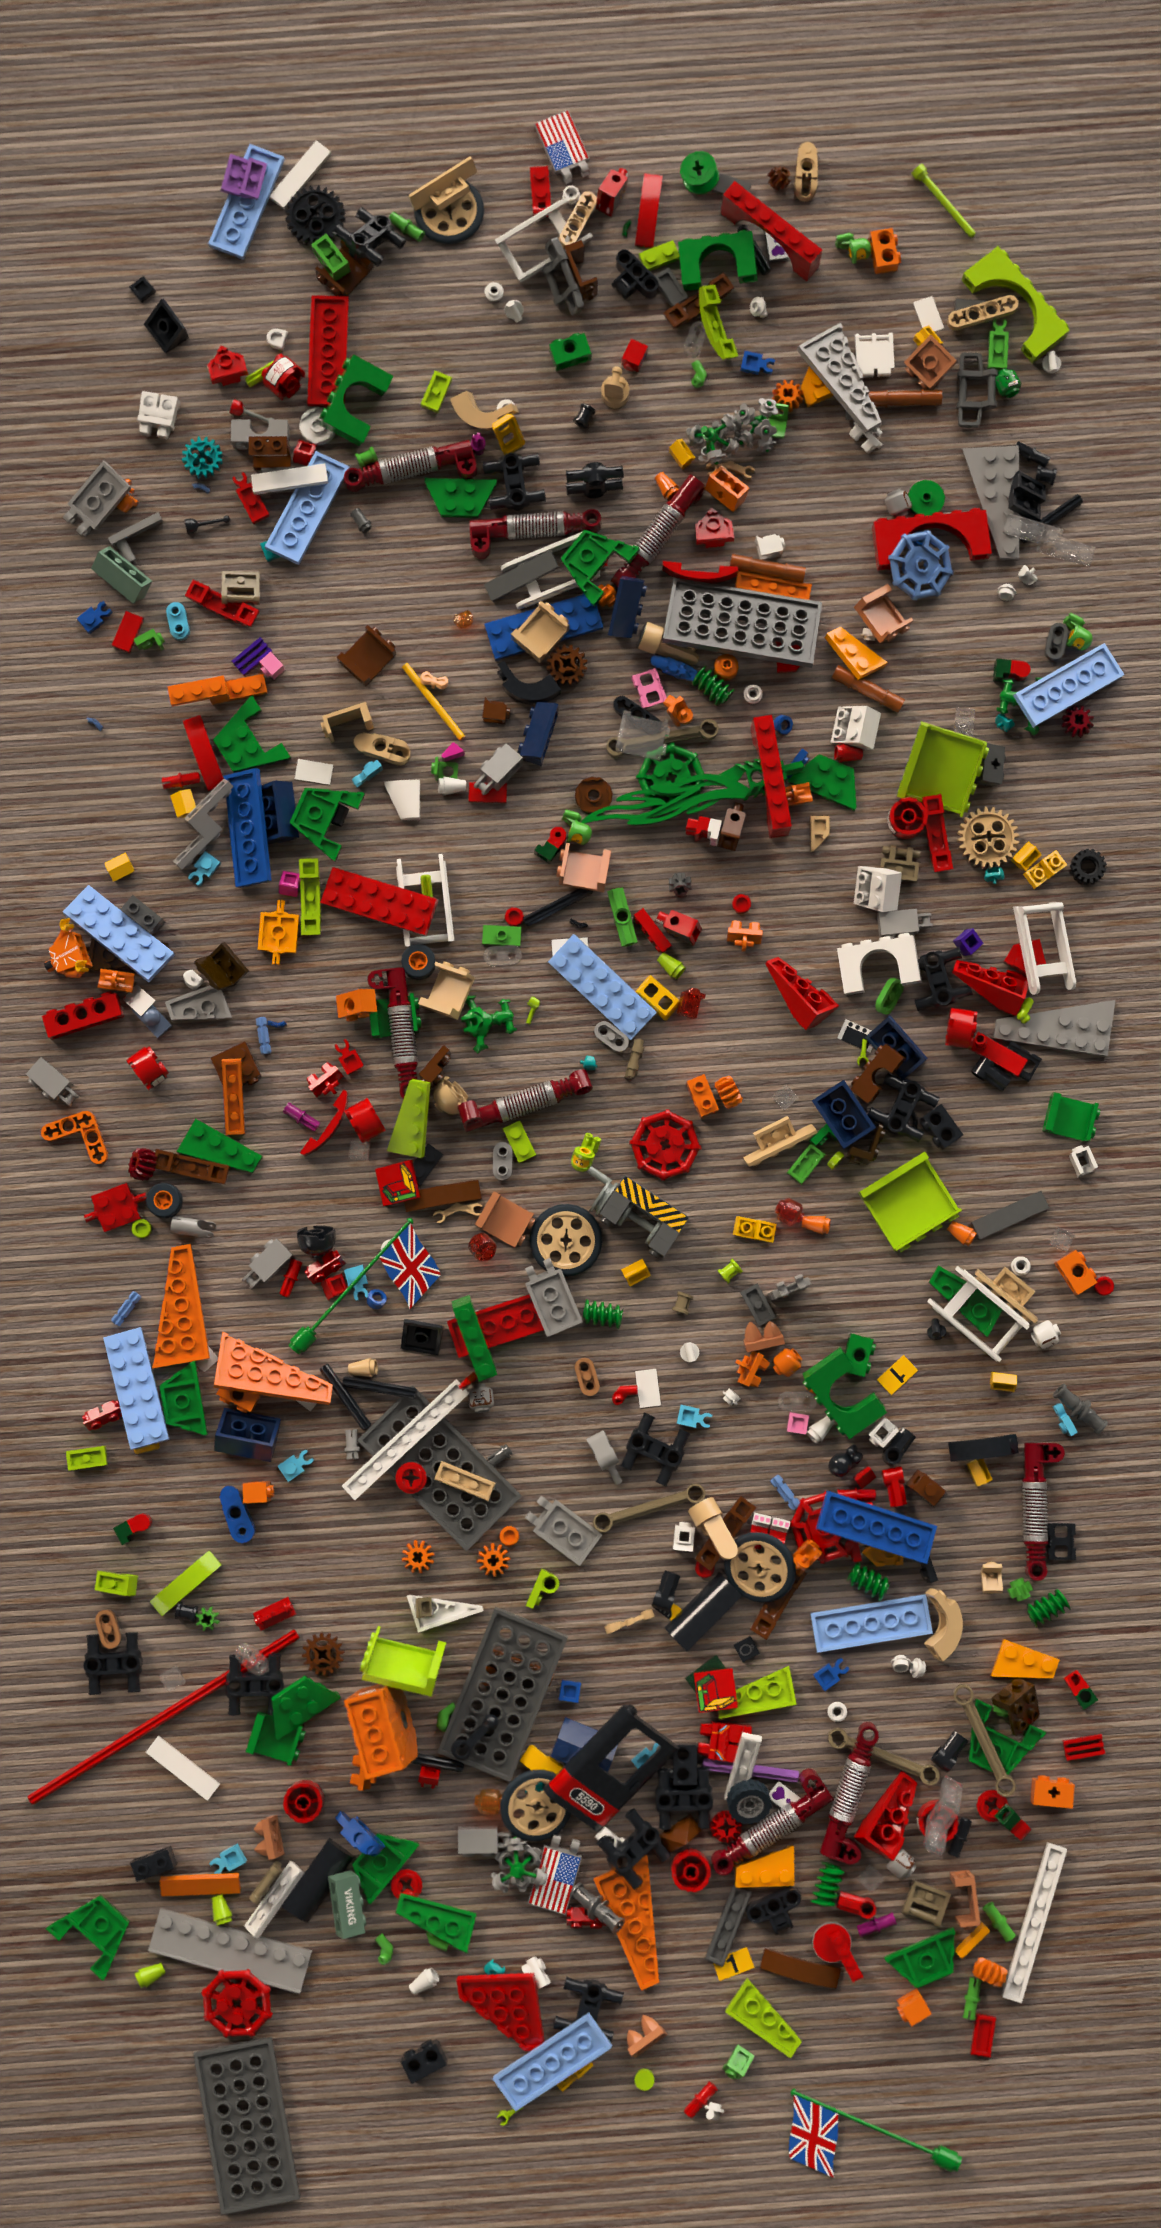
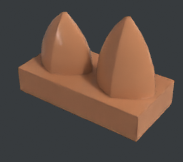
(756, 1341)
(272, 1845)
(653, 2033)

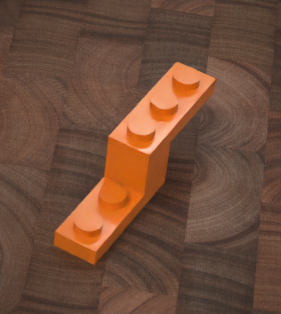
(217, 690)

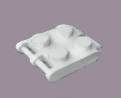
(875, 355)

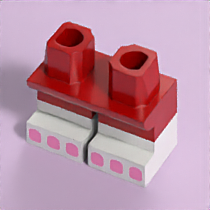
(705, 828)
(761, 1523)

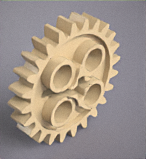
(985, 821)

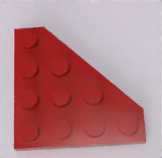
(507, 2002)

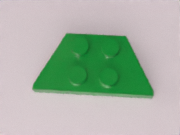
(460, 496)
(829, 780)
(183, 1400)
(299, 1704)
(379, 1870)
(925, 1959)

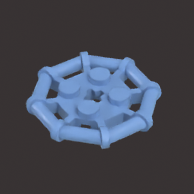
(911, 569)

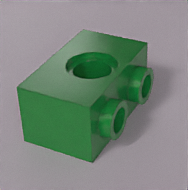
(564, 360)
(864, 1344)

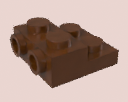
(250, 1071)
(432, 1071)

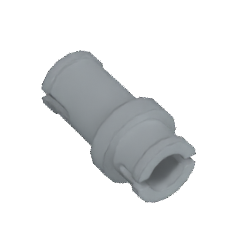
(351, 1444)

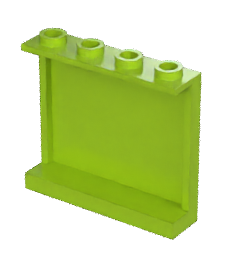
(943, 765)
(909, 1202)
(401, 1665)

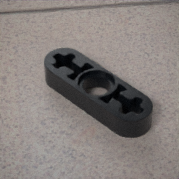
(628, 703)

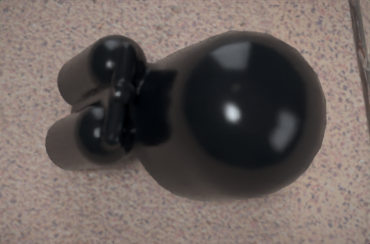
(843, 1462)

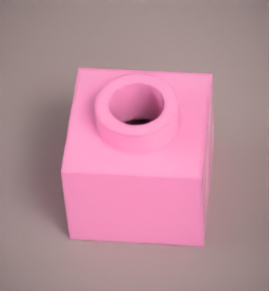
(271, 666)

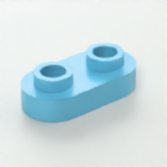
(178, 620)

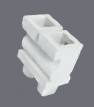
(157, 413)

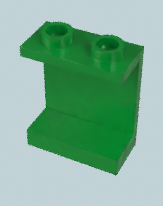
(380, 1019)
(1071, 1118)
(264, 1741)

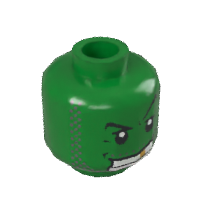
(1007, 383)

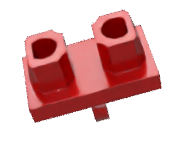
(326, 1082)

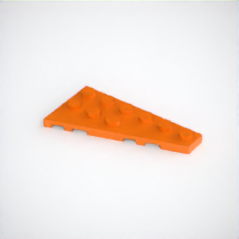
(181, 1324)
(260, 1373)
(638, 1931)

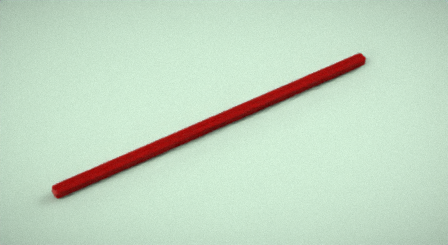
(151, 1724)

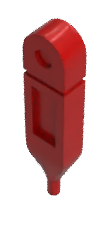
(468, 1381)

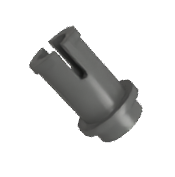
(363, 524)
(500, 1455)

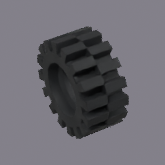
(1095, 858)

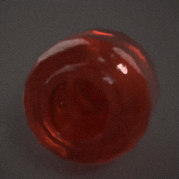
(789, 1211)
(482, 1247)

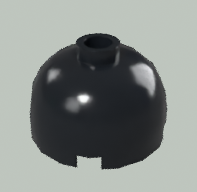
(317, 1240)

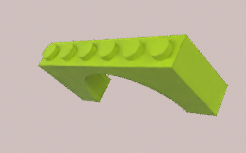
(998, 270)

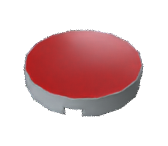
(822, 1944)

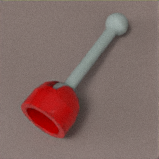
(237, 409)

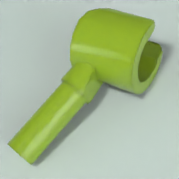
(534, 1003)
(863, 1052)
(507, 2114)

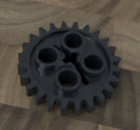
(301, 207)

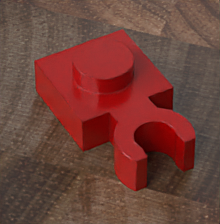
(350, 1060)

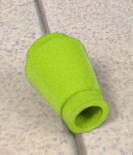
(671, 965)
(221, 1911)
(149, 1974)

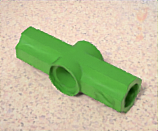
(619, 905)

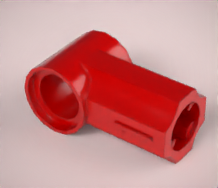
(893, 1481)
(854, 1903)

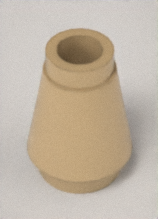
(363, 1368)

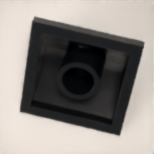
(166, 327)
(421, 1337)

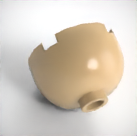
(449, 1096)

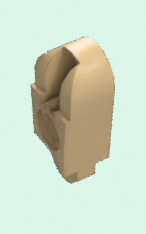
(806, 179)
(367, 743)

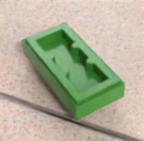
(501, 935)
(806, 1163)

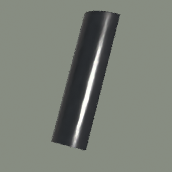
(703, 1612)
(314, 1884)

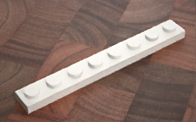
(405, 1440)
(1034, 1922)

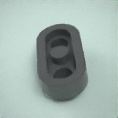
(1056, 642)

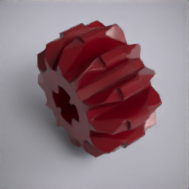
(1082, 727)
(142, 1164)

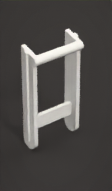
(558, 222)
(533, 588)
(436, 877)
(1035, 971)
(961, 1297)

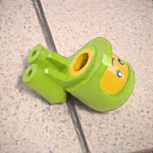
(584, 1155)

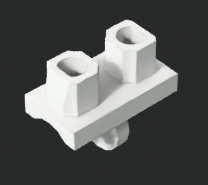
(872, 442)

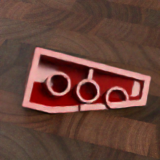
(1001, 989)
(803, 1000)
(885, 1823)

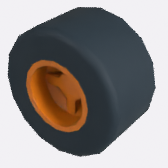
(415, 956)
(157, 1200)

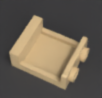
(541, 631)

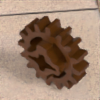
(561, 660)
(329, 1660)

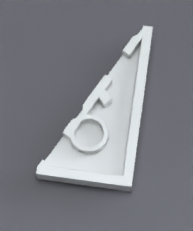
(442, 1612)

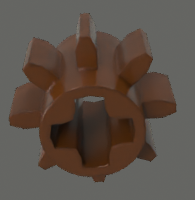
(779, 177)

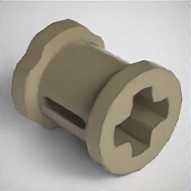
(682, 1303)

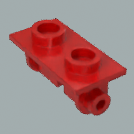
(332, 1263)
(94, 1419)
(274, 1613)
(579, 1919)

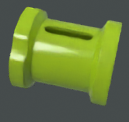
(730, 1271)

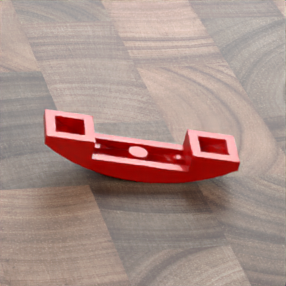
(648, 210)
(725, 573)
(212, 600)
(203, 752)
(936, 834)
(313, 1145)

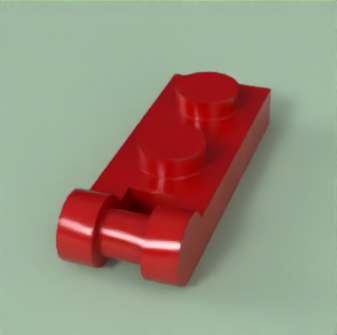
(540, 188)

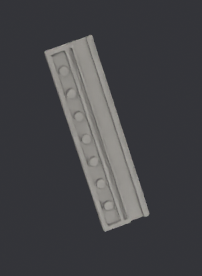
(229, 1950)

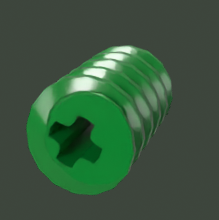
(712, 686)
(602, 1314)
(868, 1580)
(1047, 1607)
(828, 1885)

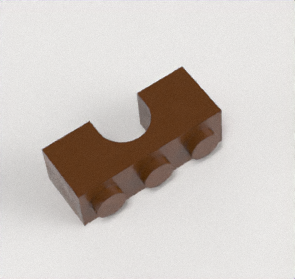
(865, 1085)

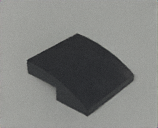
(1026, 496)

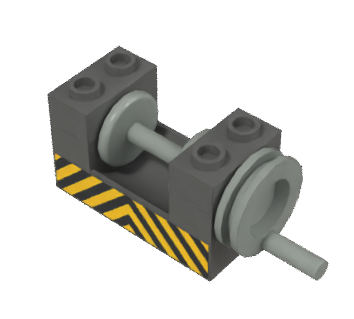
(613, 1204)

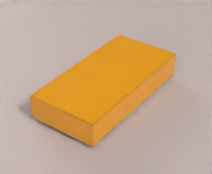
(972, 1940)

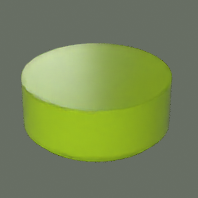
(835, 1160)
(141, 1228)
(644, 2079)

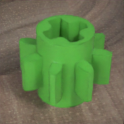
(1020, 1589)
(206, 1624)

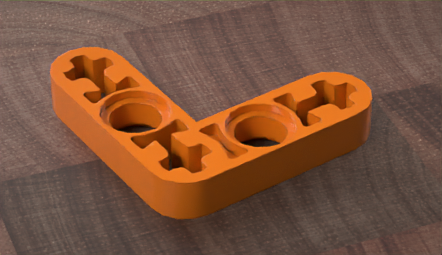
(85, 1131)

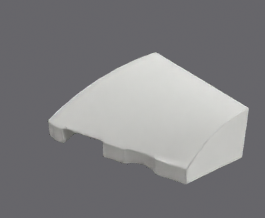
(405, 798)

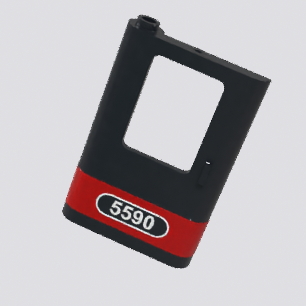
(590, 1790)

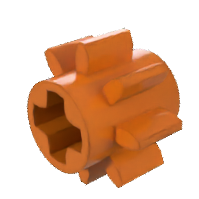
(609, 597)

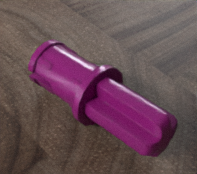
(478, 444)
(301, 1117)
(876, 1924)

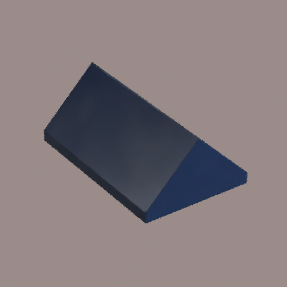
(891, 1033)

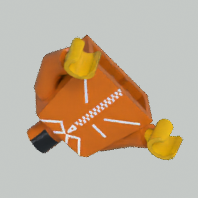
(68, 953)

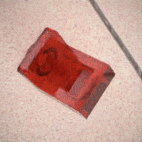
(690, 1002)

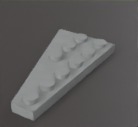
(839, 371)
(992, 476)
(1070, 1029)

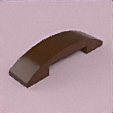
(690, 309)
(191, 1167)
(445, 1195)
(734, 1520)
(771, 1611)
(800, 1969)

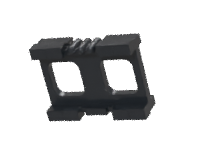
(1025, 1075)
(1068, 1541)

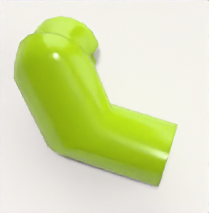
(1026, 1006)

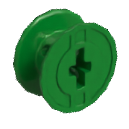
(689, 171)

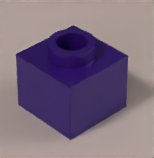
(968, 942)

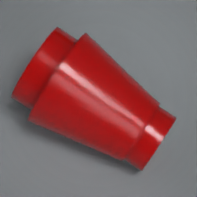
(847, 753)

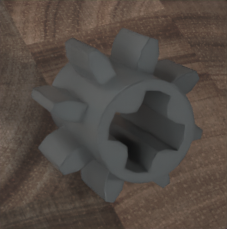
(680, 884)

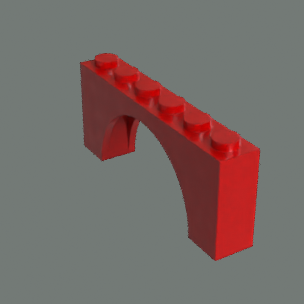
(802, 252)
(968, 526)
(776, 800)

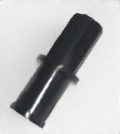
(1033, 454)
(960, 1837)

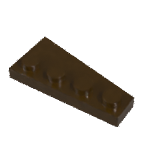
(103, 958)

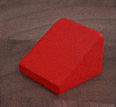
(304, 452)
(334, 1286)
(864, 1477)

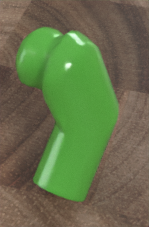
(700, 376)
(443, 1717)
(436, 1942)
(386, 1949)

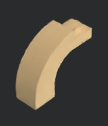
(469, 412)
(950, 1625)

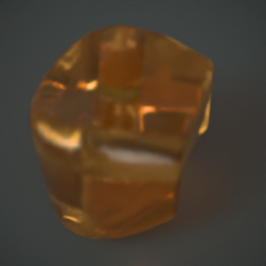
(463, 619)

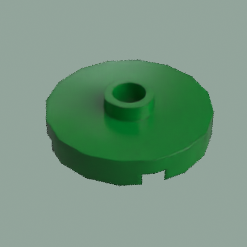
(930, 489)

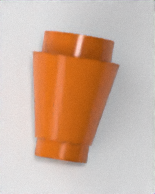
(666, 485)
(818, 1224)
(962, 1233)

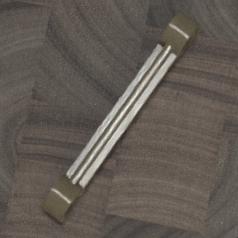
(677, 735)
(648, 1507)
(984, 1740)
(887, 1758)

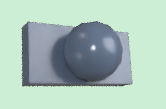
(154, 1021)

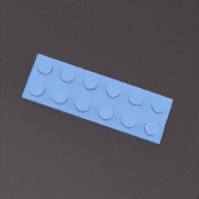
(241, 215)
(306, 512)
(1068, 685)
(118, 933)
(602, 987)
(136, 1388)
(871, 1623)
(552, 2062)

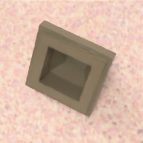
(423, 1607)

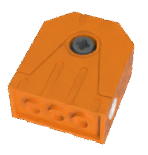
(382, 1729)

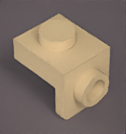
(991, 1578)

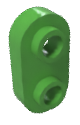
(889, 996)

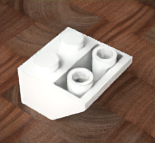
(856, 727)
(877, 888)

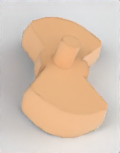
(427, 679)

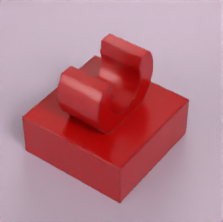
(429, 1775)

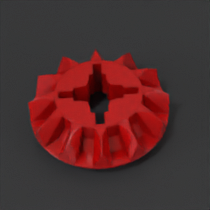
(403, 1483)
(982, 1806)
(720, 1834)
(406, 1874)

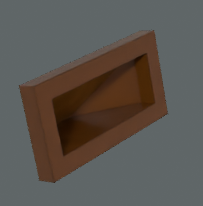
(680, 1833)

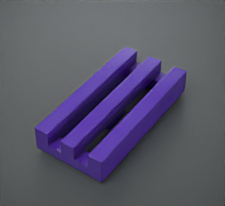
(249, 649)

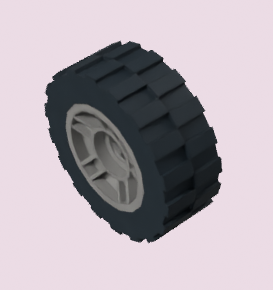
(749, 1801)

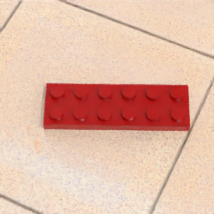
(326, 346)
(379, 901)
(501, 1323)

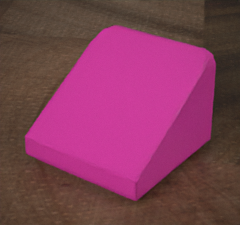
(452, 752)
(289, 884)

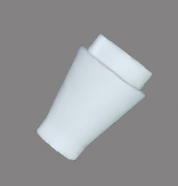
(450, 785)
(820, 1429)
(424, 1981)

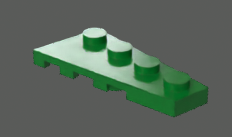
(216, 1147)
(978, 1307)
(440, 1920)

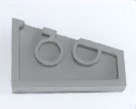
(199, 1005)

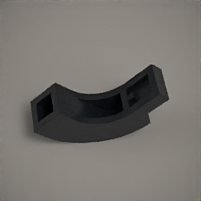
(527, 693)
(983, 1448)

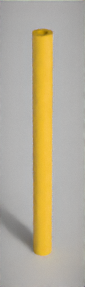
(432, 700)

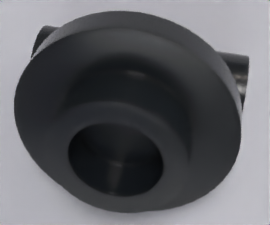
(936, 1331)

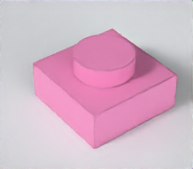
(797, 1423)

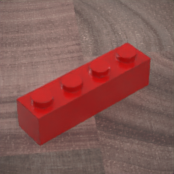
(651, 929)
(845, 1956)

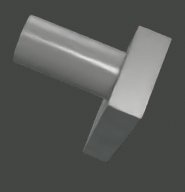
(120, 538)

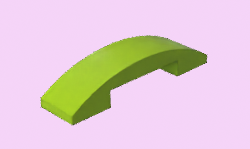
(712, 323)
(310, 896)
(185, 1583)

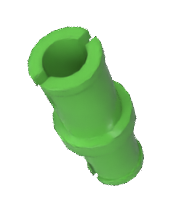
(406, 226)
(999, 1921)
(972, 1998)

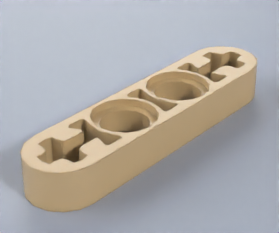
(575, 220)
(984, 316)

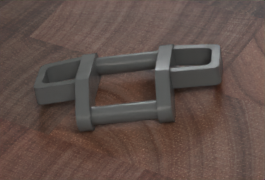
(560, 260)
(981, 375)

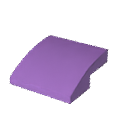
(243, 177)

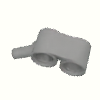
(604, 1454)

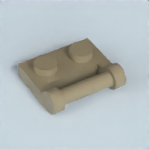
(241, 582)
(264, 1885)
(929, 1897)

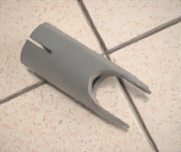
(191, 1227)

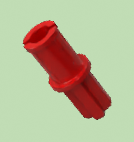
(181, 780)
(290, 1277)
(859, 1494)
(700, 2099)

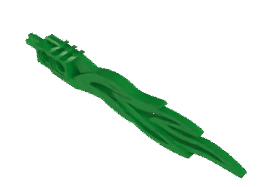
(682, 803)

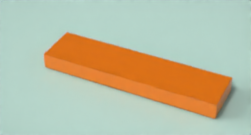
(773, 585)
(233, 1096)
(200, 1884)

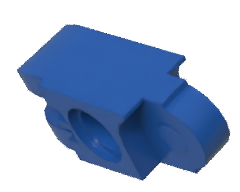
(230, 1498)
(359, 1835)

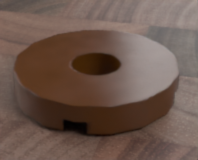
(593, 784)

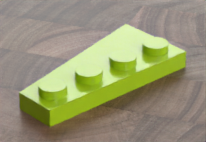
(759, 2016)

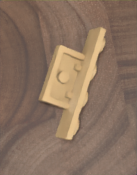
(446, 187)
(777, 1138)
(1012, 1289)

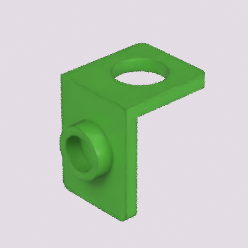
(779, 421)
(437, 768)

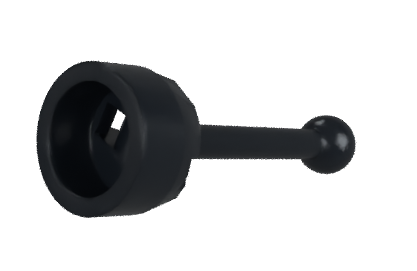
(192, 525)

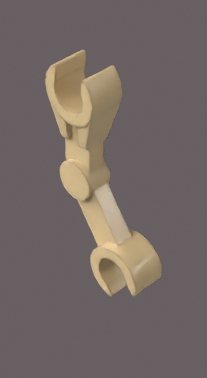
(730, 465)
(456, 1208)
(612, 1627)

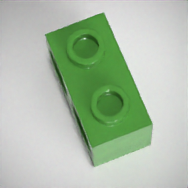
(330, 257)

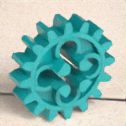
(192, 459)

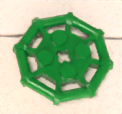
(669, 766)

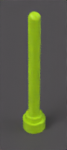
(920, 173)

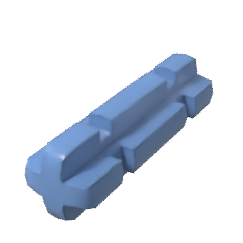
(263, 1035)
(126, 1308)
(785, 1492)

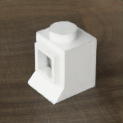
(769, 546)
(1091, 1164)
(890, 1427)
(683, 1545)

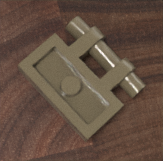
(907, 868)
(636, 1053)

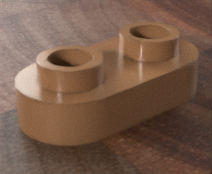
(587, 1376)
(107, 1629)

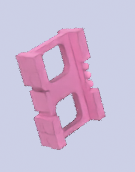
(643, 690)

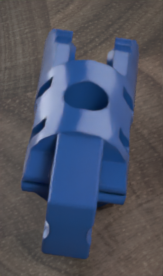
(673, 667)

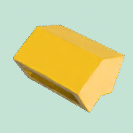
(923, 334)
(681, 453)
(183, 802)
(1026, 856)
(119, 867)
(636, 1272)
(1003, 1382)
(979, 1472)

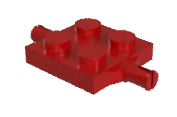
(115, 1207)

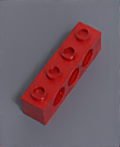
(112, 1012)

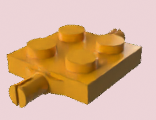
(278, 932)

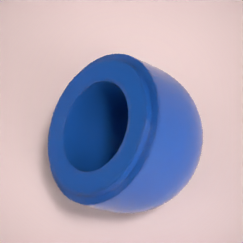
(777, 724)
(376, 1304)

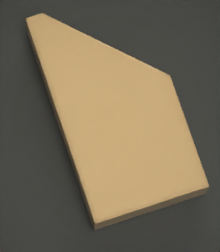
(818, 831)

